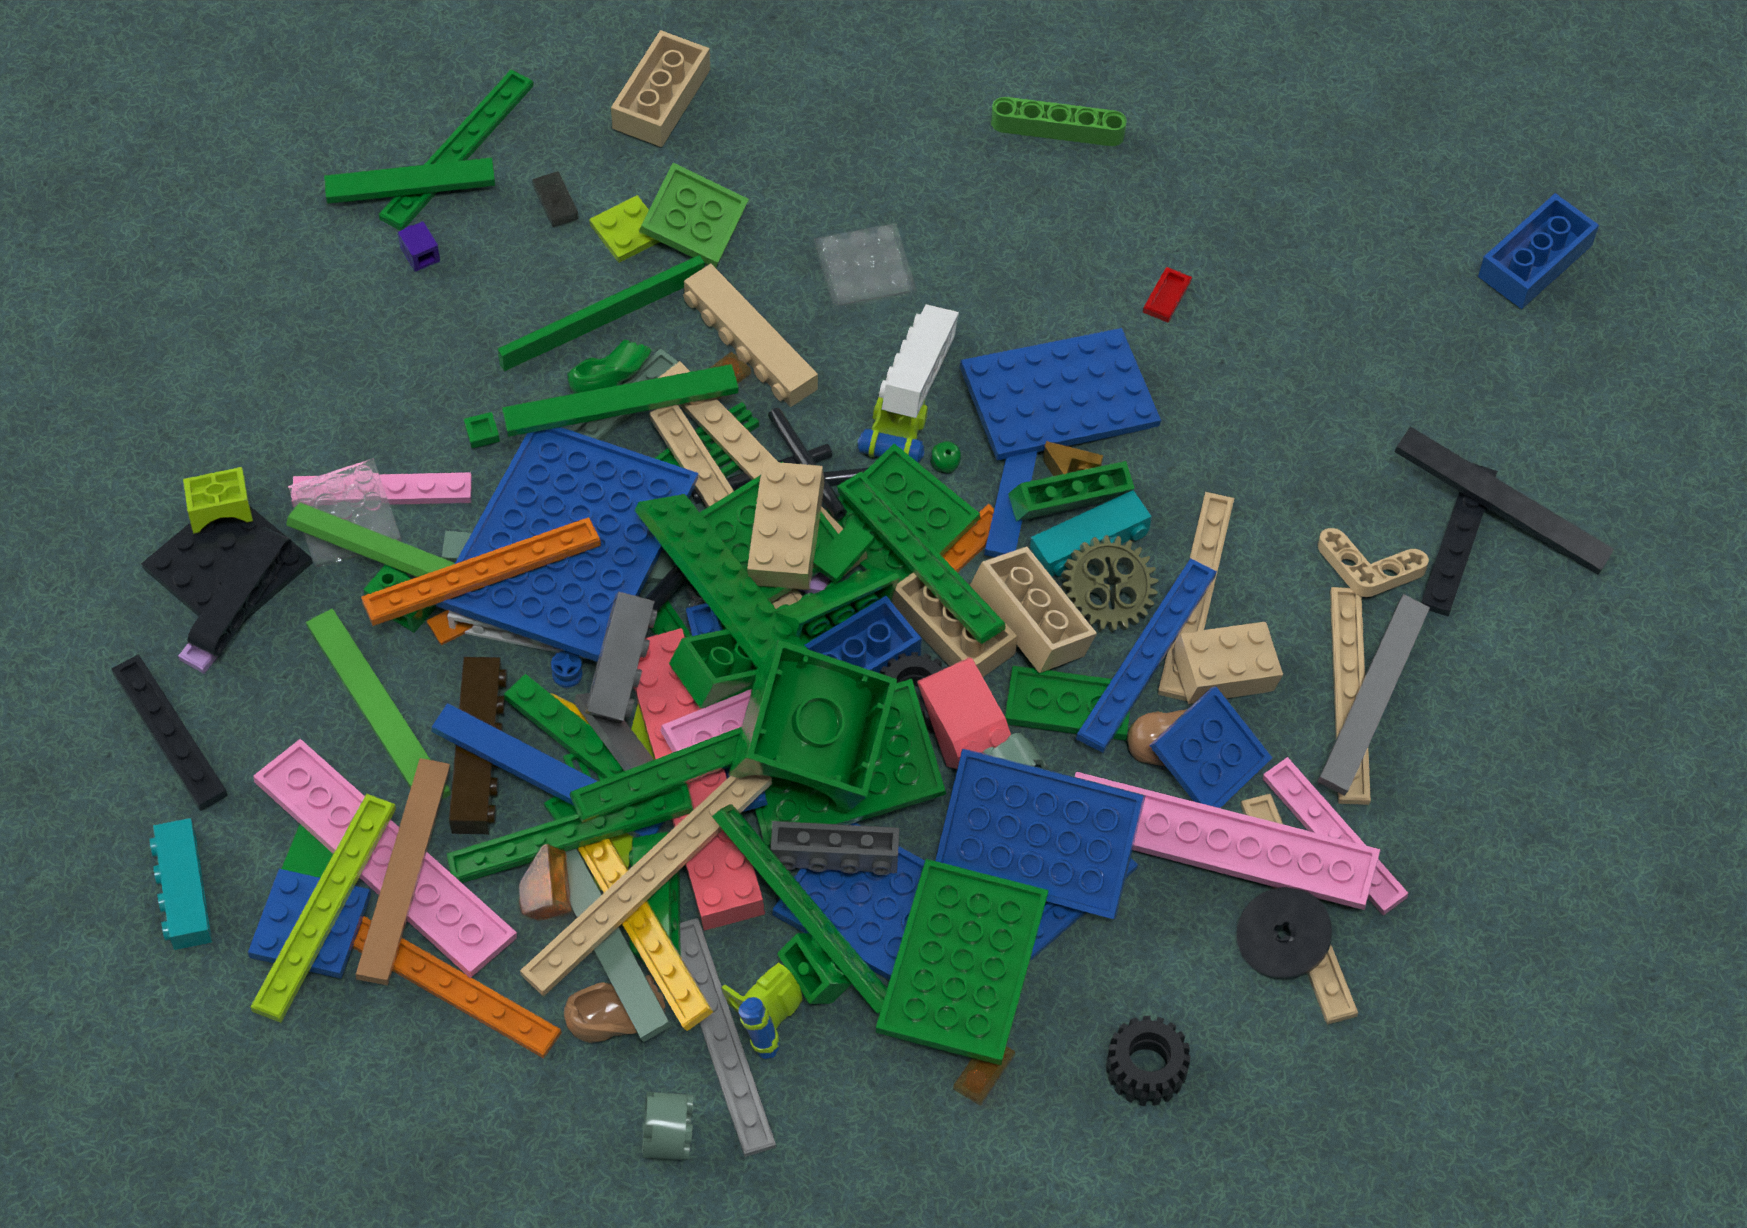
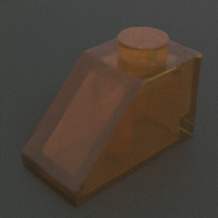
(545, 885)

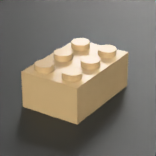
(1232, 658)

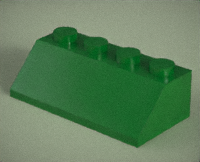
(837, 602)

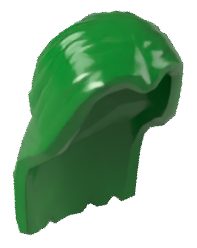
(608, 371)

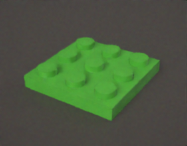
(693, 215)

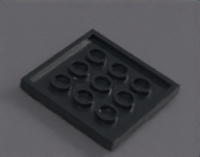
(199, 562)

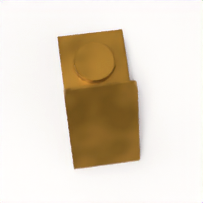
(1065, 459)

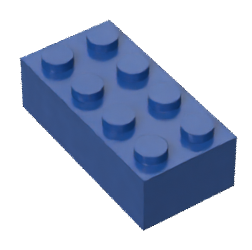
(1538, 251)
(869, 637)

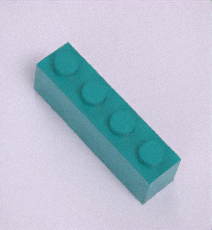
(1118, 517)
(181, 884)

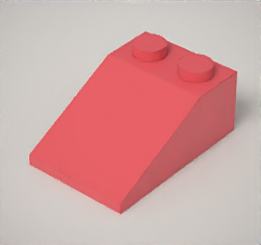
(962, 711)

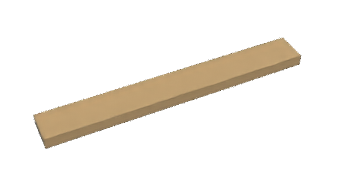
(1207, 551)
(1348, 676)
(1327, 977)

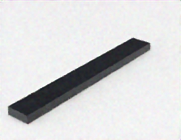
(1504, 500)

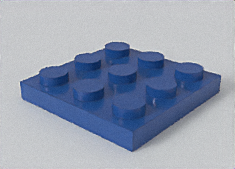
(1211, 750)
(284, 907)

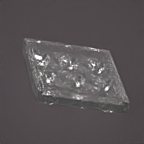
(865, 266)
(352, 495)

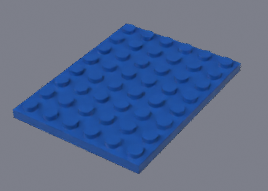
(548, 485)

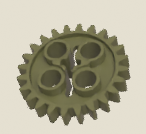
(1135, 583)

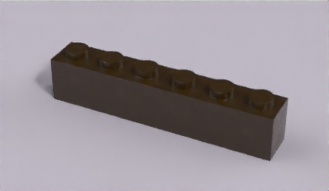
(473, 776)

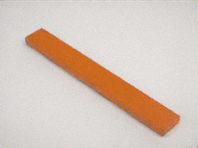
(480, 571)
(469, 996)

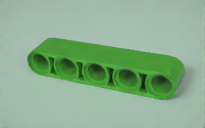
(1058, 121)

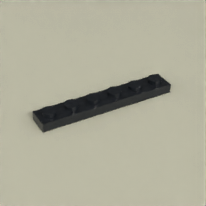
(1454, 552)
(169, 732)

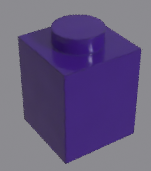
(419, 246)

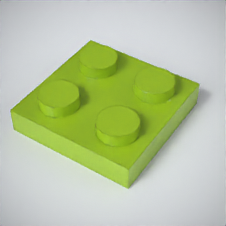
(620, 229)

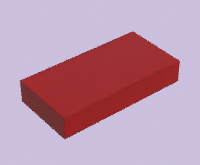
(1167, 294)

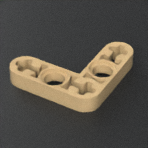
(1373, 572)

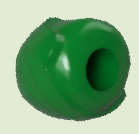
(945, 457)

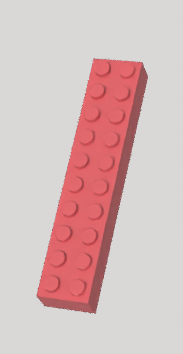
(719, 873)

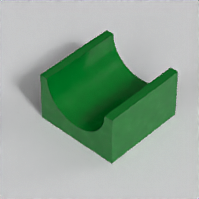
(814, 723)

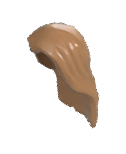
(1145, 731)
(599, 1014)

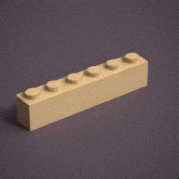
(750, 335)

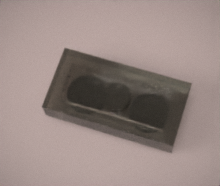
(555, 199)

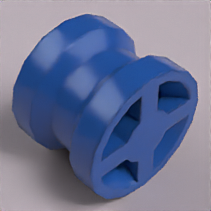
(561, 664)

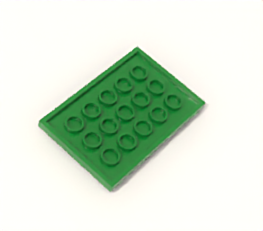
(902, 775)
(962, 962)

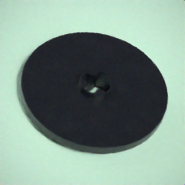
(1293, 954)

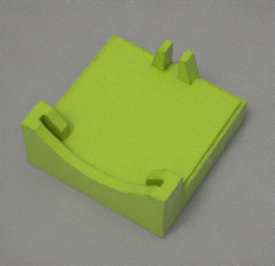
(216, 497)

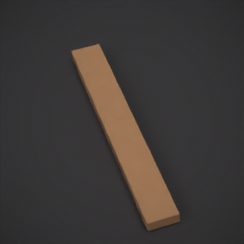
(403, 872)

